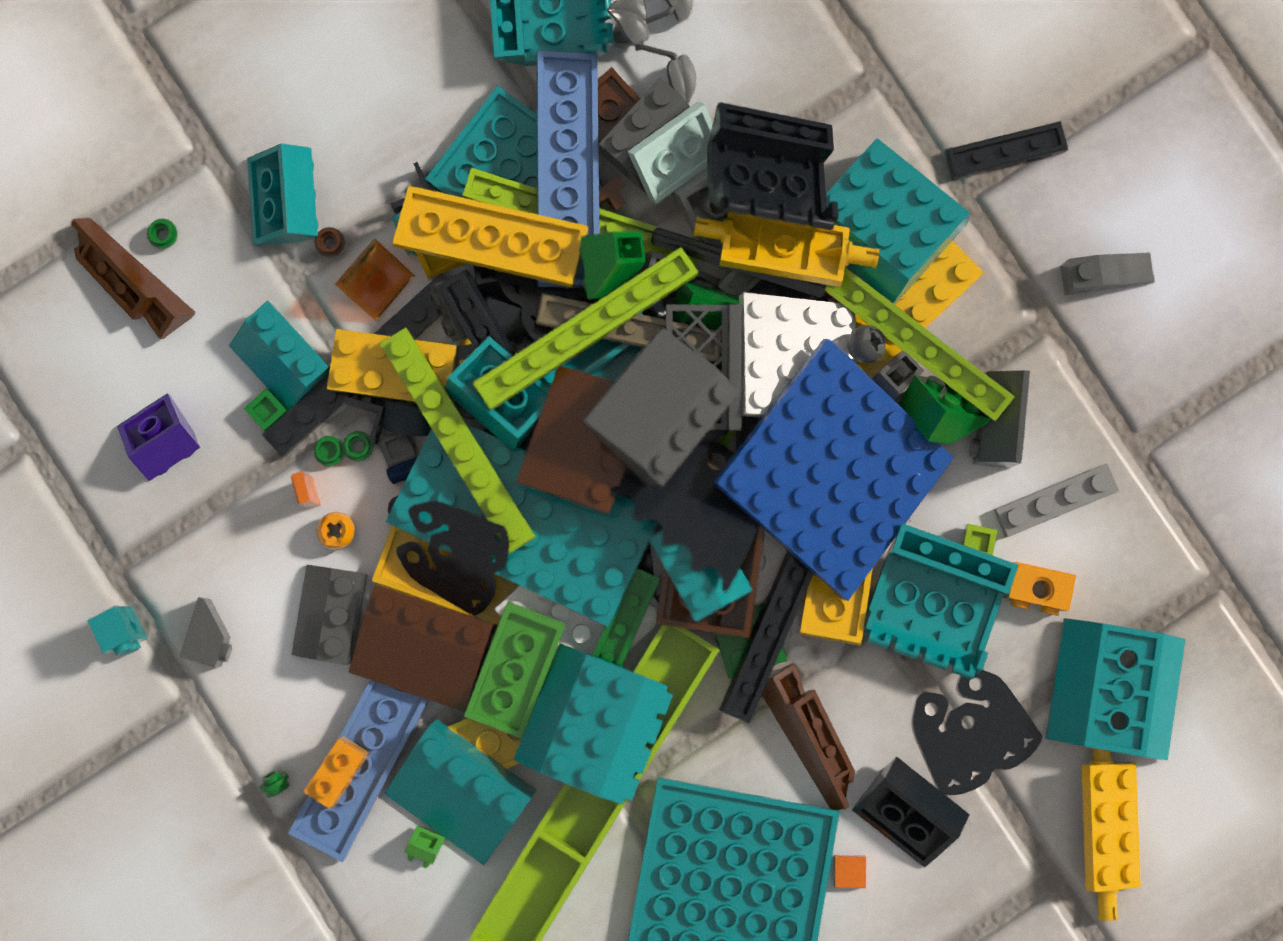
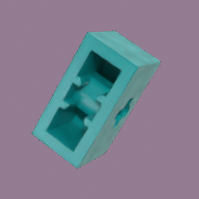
(118, 630)

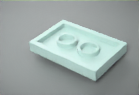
(673, 152)

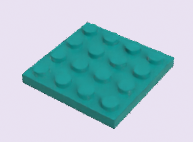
(496, 141)

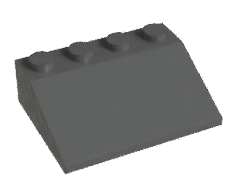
(660, 408)

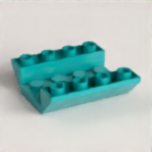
(1095, 685)

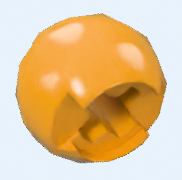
(323, 530)

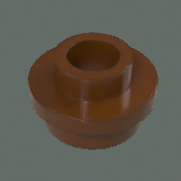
(323, 235)

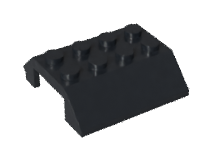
(770, 166)

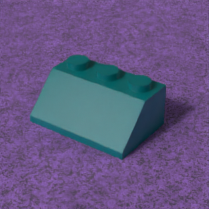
(282, 195)
(279, 355)
(511, 420)
(698, 588)

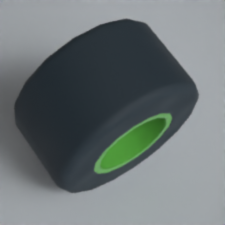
(405, 418)

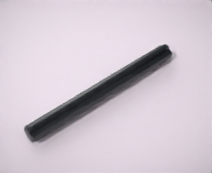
(712, 254)

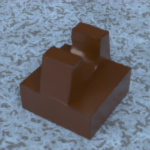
(611, 193)

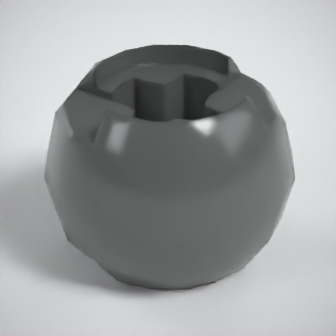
(866, 344)

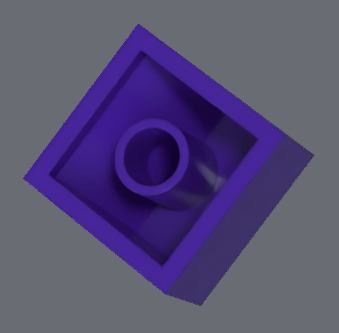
(158, 437)

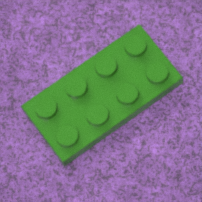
(514, 669)

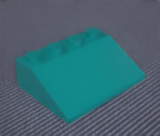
(459, 791)

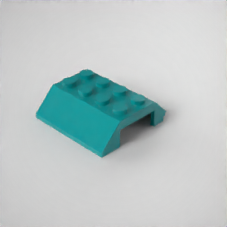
(549, 25)
(937, 600)
(593, 725)

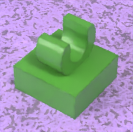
(424, 846)

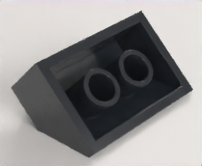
(911, 812)

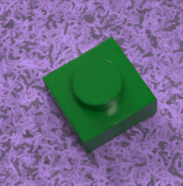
(265, 409)

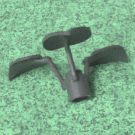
(633, 31)

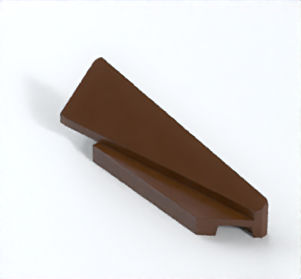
(128, 280)
(810, 734)

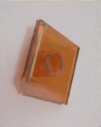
(374, 279)

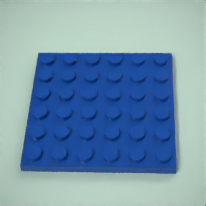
(833, 469)

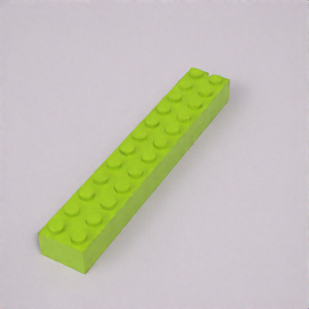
(579, 820)

